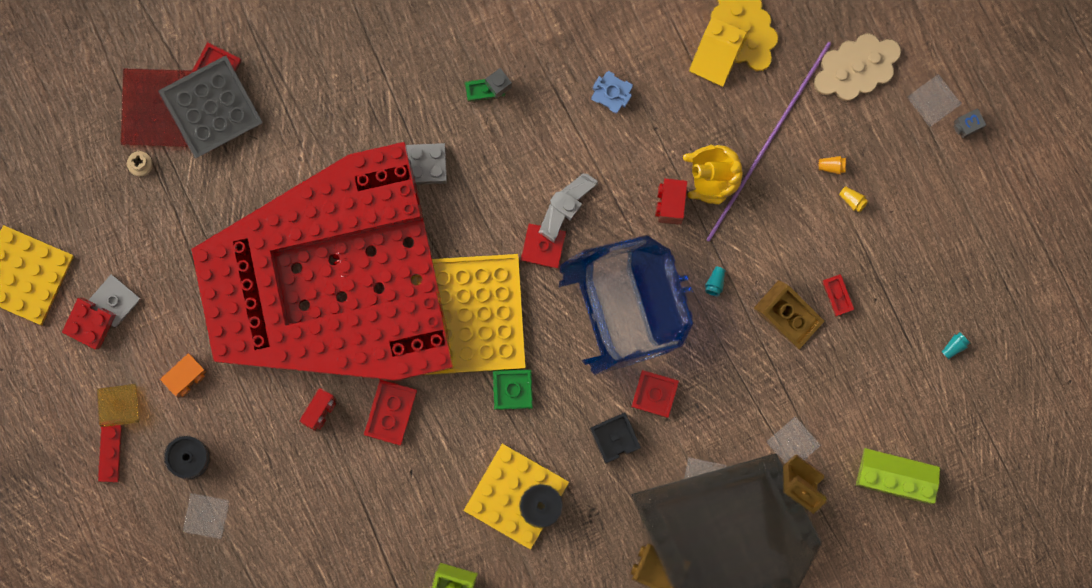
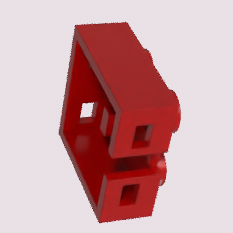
(87, 324)
(317, 409)

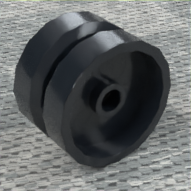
(177, 464)
(530, 511)

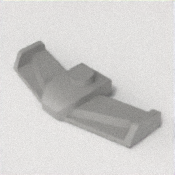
(566, 205)

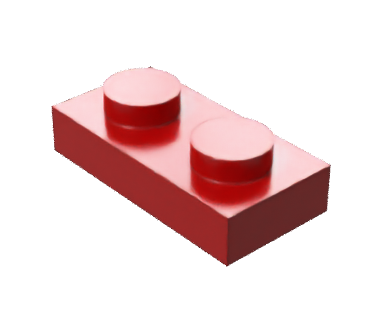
(838, 295)

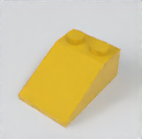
(718, 51)

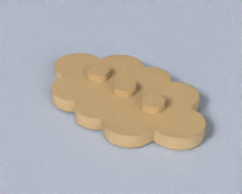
(857, 67)

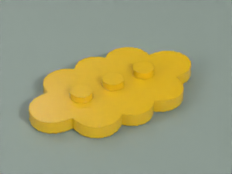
(756, 23)

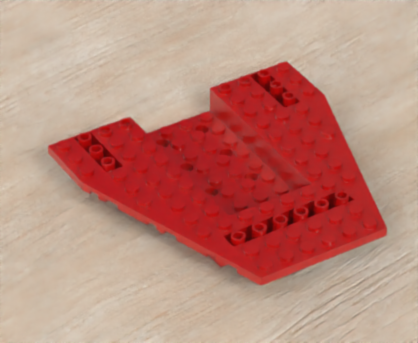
(256, 297)

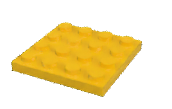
(29, 274)
(500, 492)

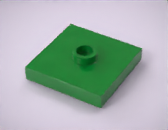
(512, 389)

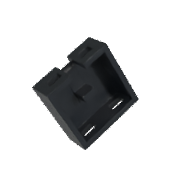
(615, 437)

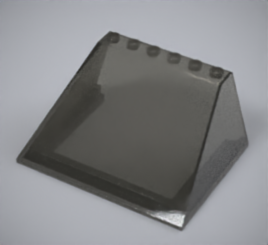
(730, 528)

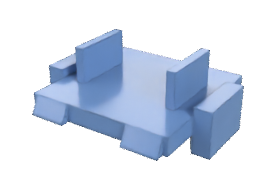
(612, 92)

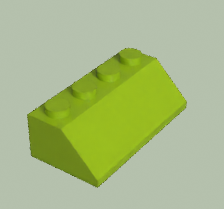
(898, 476)

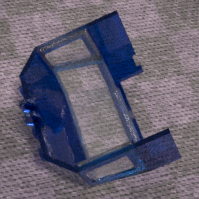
(631, 301)

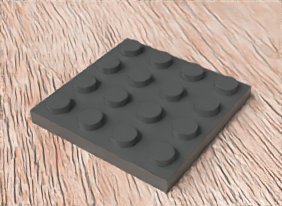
(210, 107)

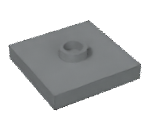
(115, 298)

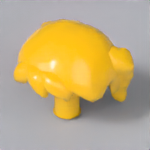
(715, 173)

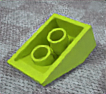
(453, 577)

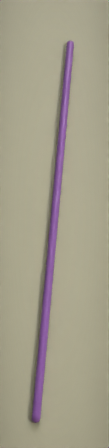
(768, 141)

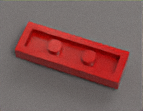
(110, 453)

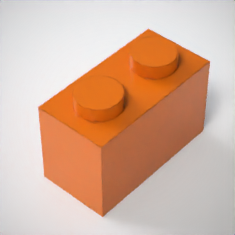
(183, 376)

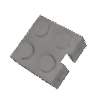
(428, 163)

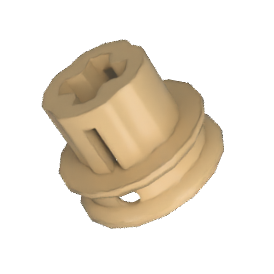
(144, 168)

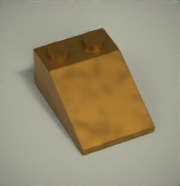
(789, 314)

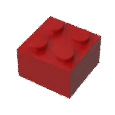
(672, 202)

